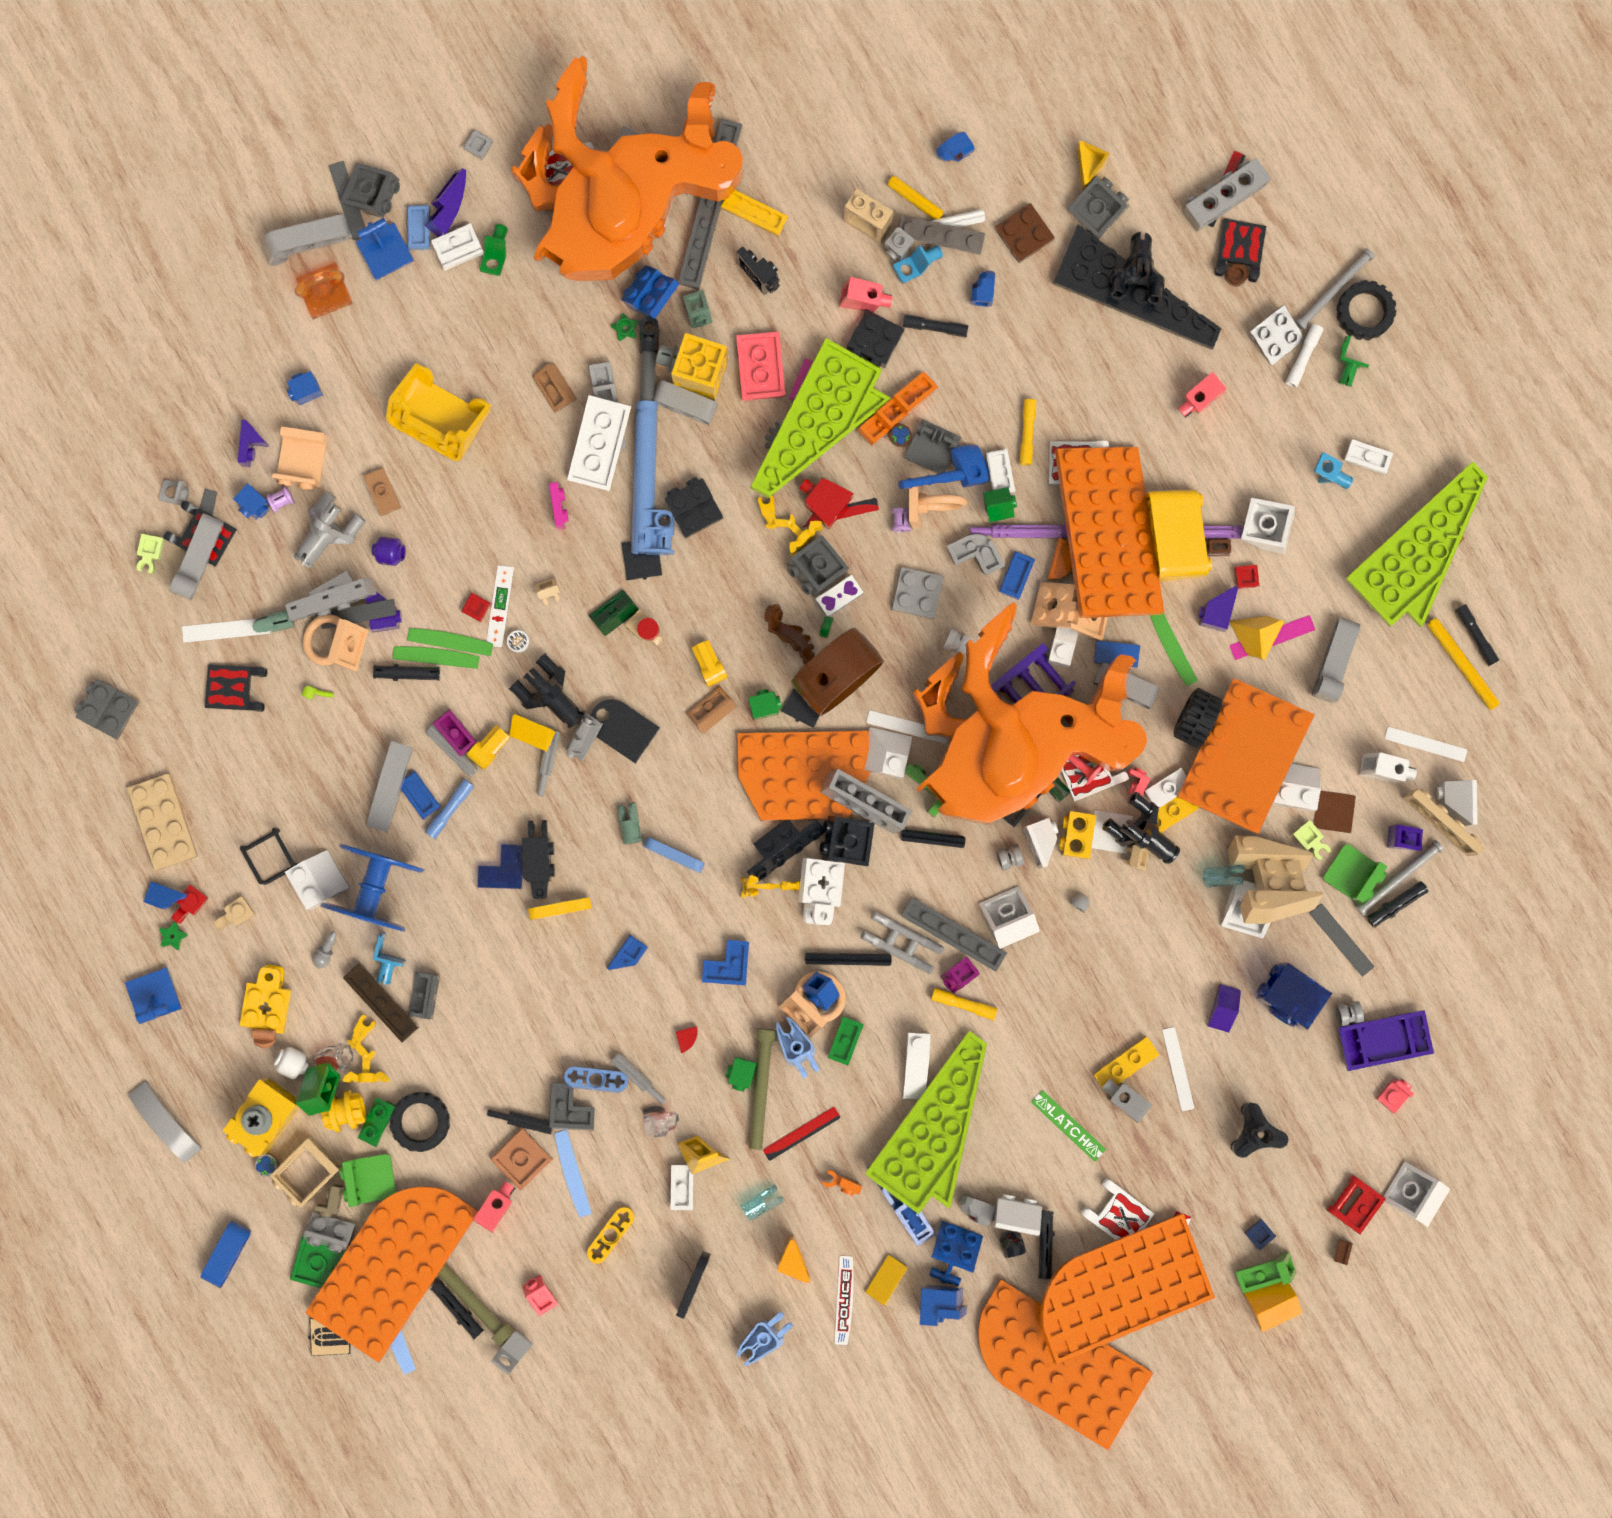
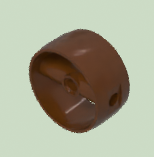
(837, 671)

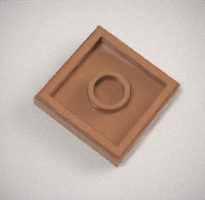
(521, 1159)

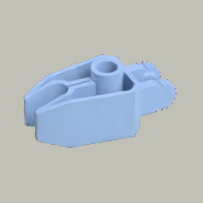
(799, 1050)
(764, 1339)

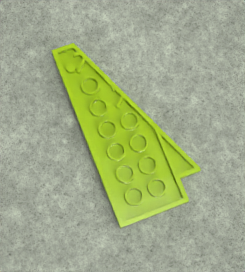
(1413, 562)
(929, 1144)

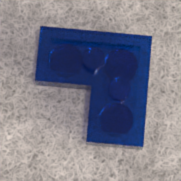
(508, 874)

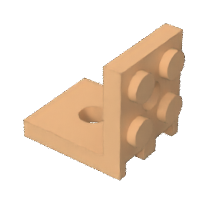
(1066, 612)

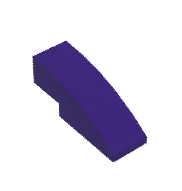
(447, 203)

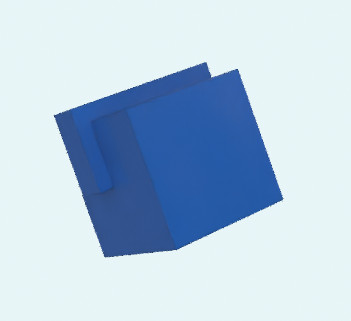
(941, 1304)

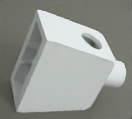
(1386, 768)

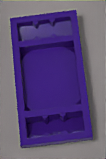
(1385, 1040)

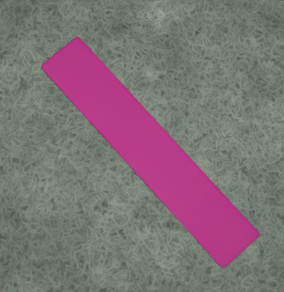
(1287, 632)

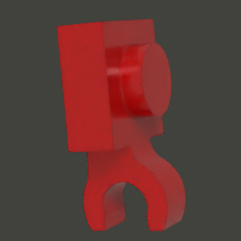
(192, 904)

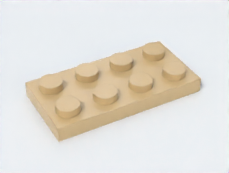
(1438, 817)
(162, 822)

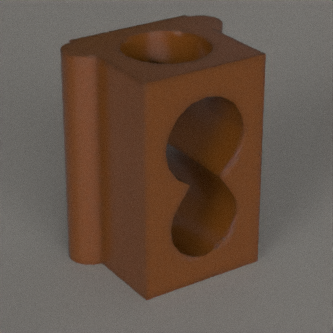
(1221, 552)
(1343, 1252)

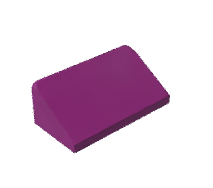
(455, 732)

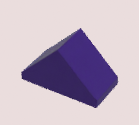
(1405, 838)
(1225, 1008)

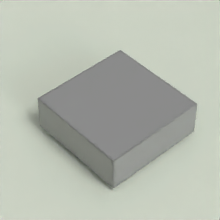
(478, 144)

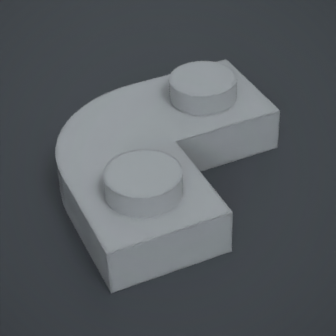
(978, 546)

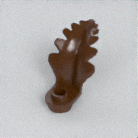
(789, 633)

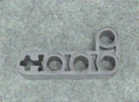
(305, 237)
(197, 557)
(1335, 661)

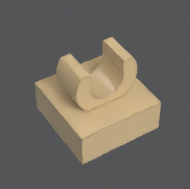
(546, 589)
(1138, 858)

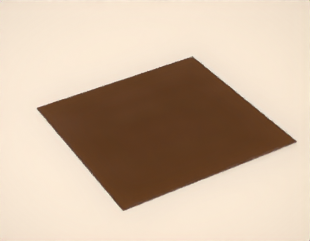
(1335, 812)

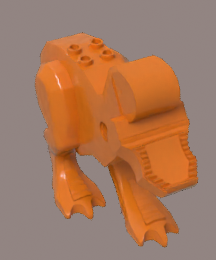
(621, 197)
(1017, 750)

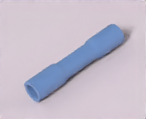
(457, 798)

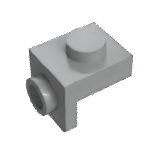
(898, 244)

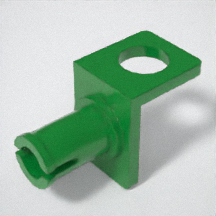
(495, 250)
(1350, 365)

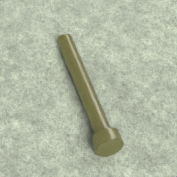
(765, 1038)
(500, 1331)

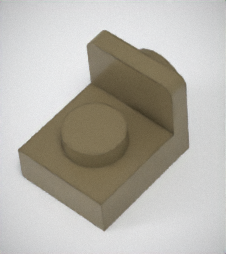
(334, 1199)

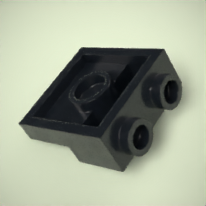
(761, 273)
(875, 339)
(693, 507)
(847, 840)

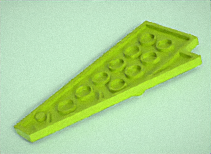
(827, 407)

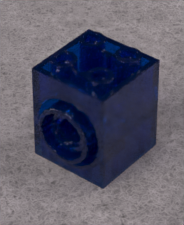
(1292, 996)

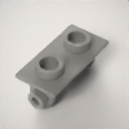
(583, 737)

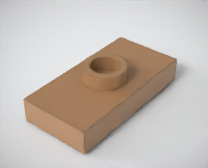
(382, 491)

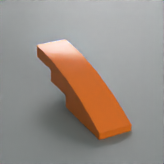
(897, 408)

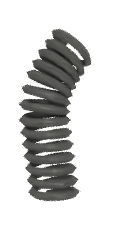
(653, 1110)

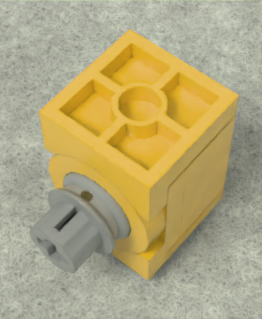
(695, 365)
(262, 1117)

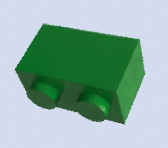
(318, 1089)

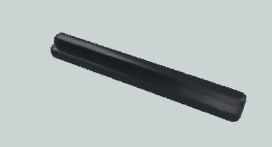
(848, 959)

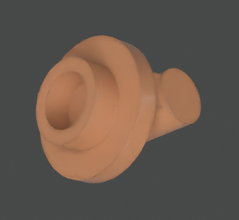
(264, 1037)

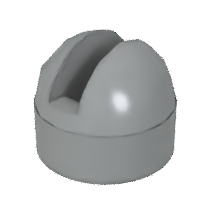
(1080, 902)

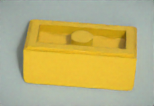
(531, 732)
(886, 1279)

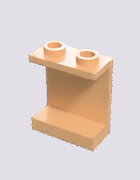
(301, 458)

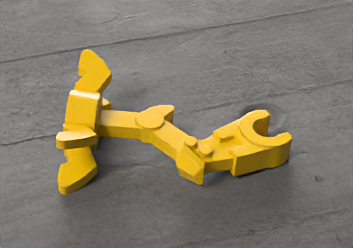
(804, 537)
(750, 887)
(360, 1033)

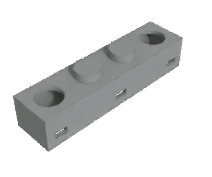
(337, 597)

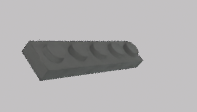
(953, 934)

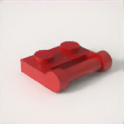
(1363, 1207)

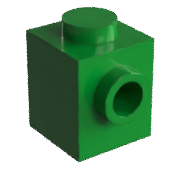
(999, 504)
(764, 704)
(741, 1074)

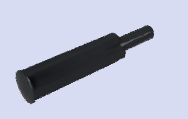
(523, 1121)

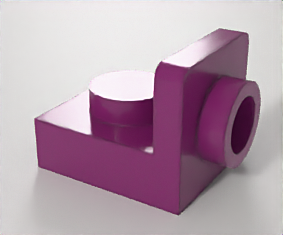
(960, 975)

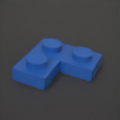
(733, 970)

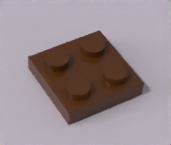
(1024, 233)

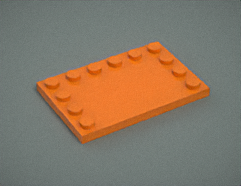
(1246, 756)

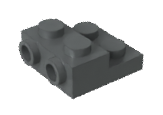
(371, 190)
(1099, 206)
(816, 566)
(106, 708)

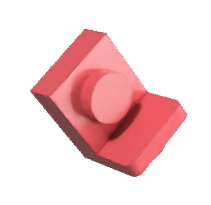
(1142, 781)
(1395, 1094)
(539, 1295)

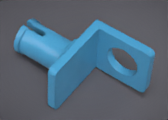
(918, 262)
(1331, 472)
(387, 962)

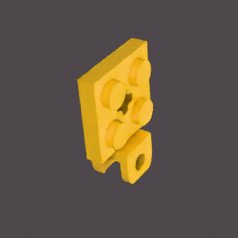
(270, 991)

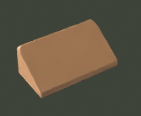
(554, 387)
(711, 710)

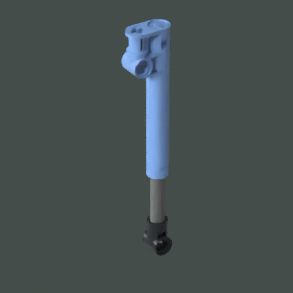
(646, 530)

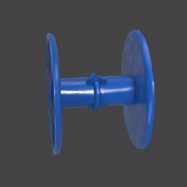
(371, 888)

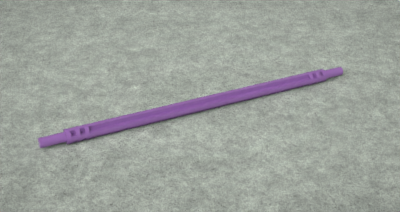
(1057, 531)

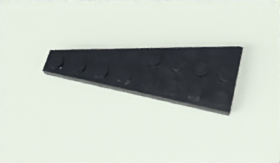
(1088, 271)

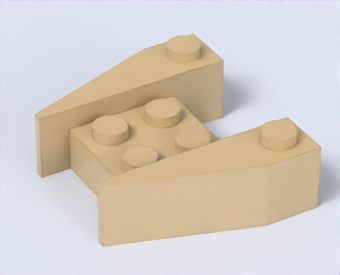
(1277, 879)

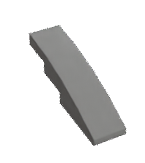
(604, 384)
(389, 786)

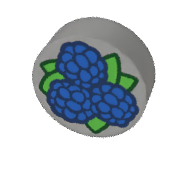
(266, 1165)

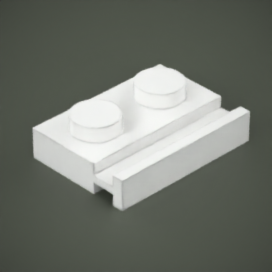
(457, 247)

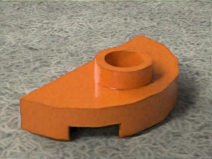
(1061, 562)

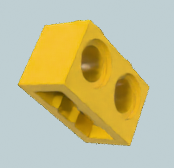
(1083, 836)

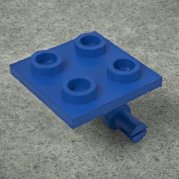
(383, 248)
(153, 995)
(957, 1248)

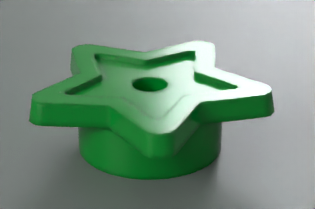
(629, 332)
(178, 936)

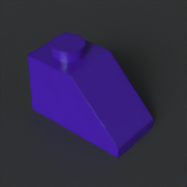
(1218, 611)
(384, 623)

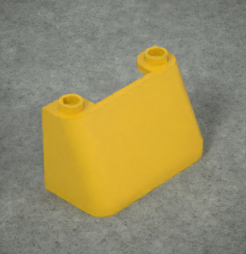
(434, 414)
(1178, 534)

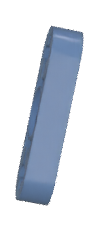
(673, 855)
(612, 1076)

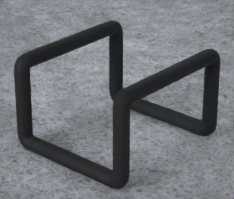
(275, 831)

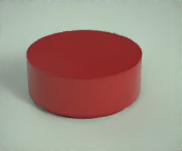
(648, 629)

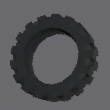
(1377, 291)
(442, 1128)

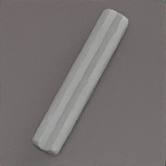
(463, 762)

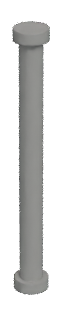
(1333, 290)
(1401, 876)

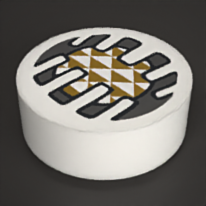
(518, 641)

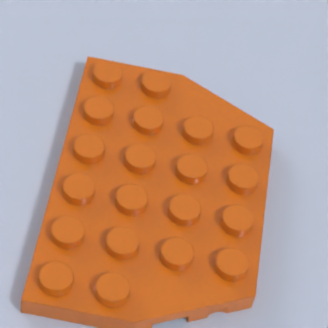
(788, 769)

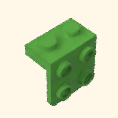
(1355, 874)
(367, 1179)

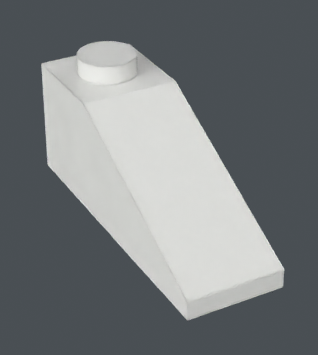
(1062, 647)
(916, 1065)

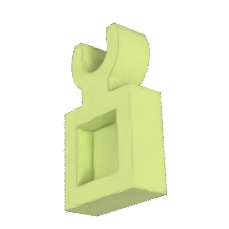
(149, 549)
(1309, 837)

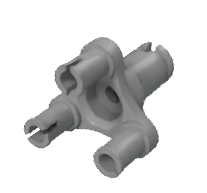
(325, 531)

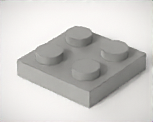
(917, 593)

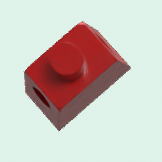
(826, 500)

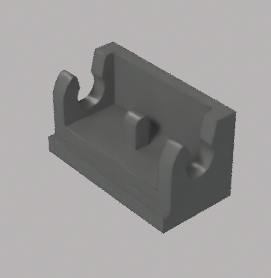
(424, 995)

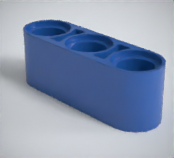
(225, 1254)

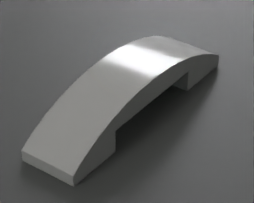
(163, 1122)

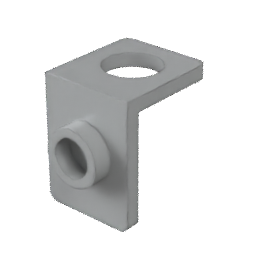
(181, 494)
(513, 1351)

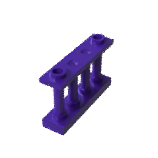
(1022, 671)

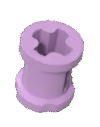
(280, 499)
(901, 520)

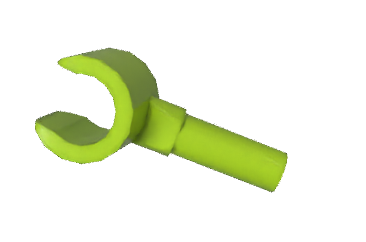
(308, 692)

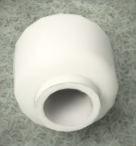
(290, 1063)

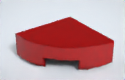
(687, 1038)

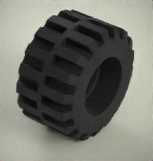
(1198, 718)

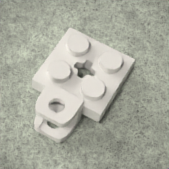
(818, 900)

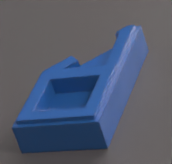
(162, 896)
(629, 954)

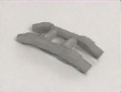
(914, 937)

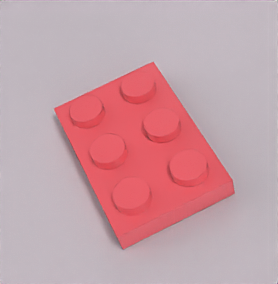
(760, 366)

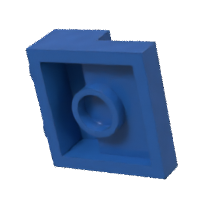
(649, 292)

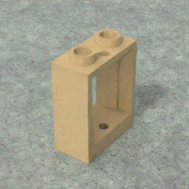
(869, 220)
(321, 1156)

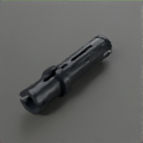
(406, 672)
(1389, 909)
(1046, 1245)
(457, 1310)

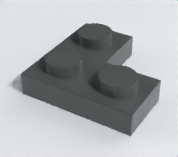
(565, 1115)

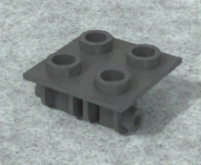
(932, 447)

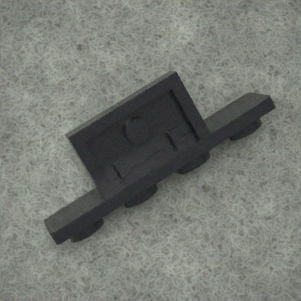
(781, 845)

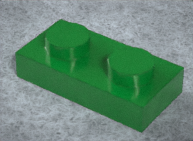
(845, 1041)

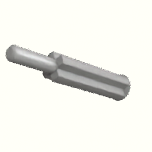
(547, 763)
(636, 1076)

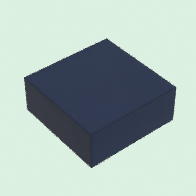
(1260, 1234)

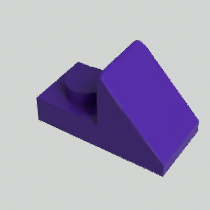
(248, 438)

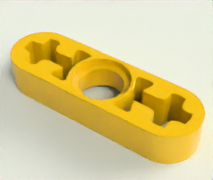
(559, 908)
(605, 1252)

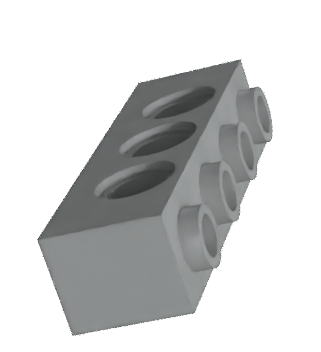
(1201, 216)
(865, 801)

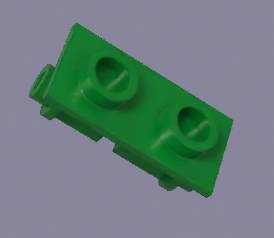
(376, 1122)

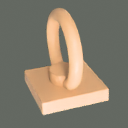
(922, 502)
(346, 645)
(805, 1012)

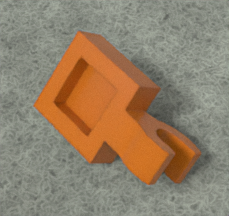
(848, 1186)

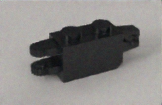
(537, 860)

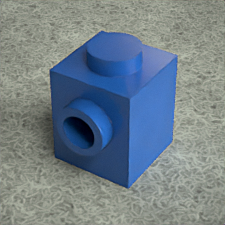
(303, 388)
(251, 503)
(821, 991)

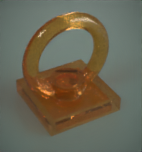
(323, 290)

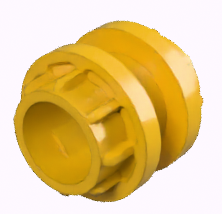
(345, 1111)

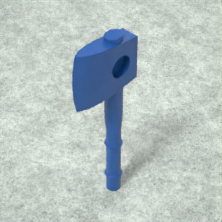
(969, 470)

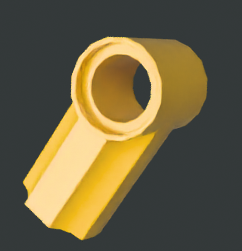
(710, 666)
(485, 751)

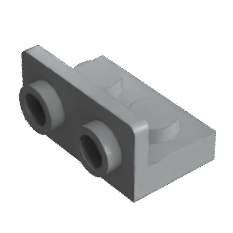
(329, 1232)

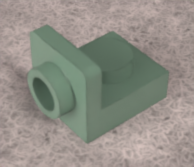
(697, 309)

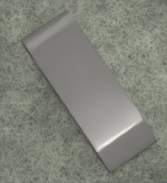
(685, 402)
(1137, 690)

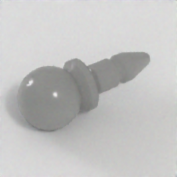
(322, 957)

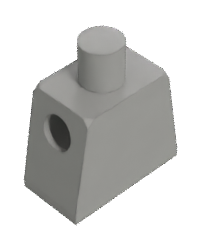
(1136, 1105)

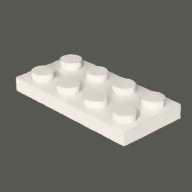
(599, 442)

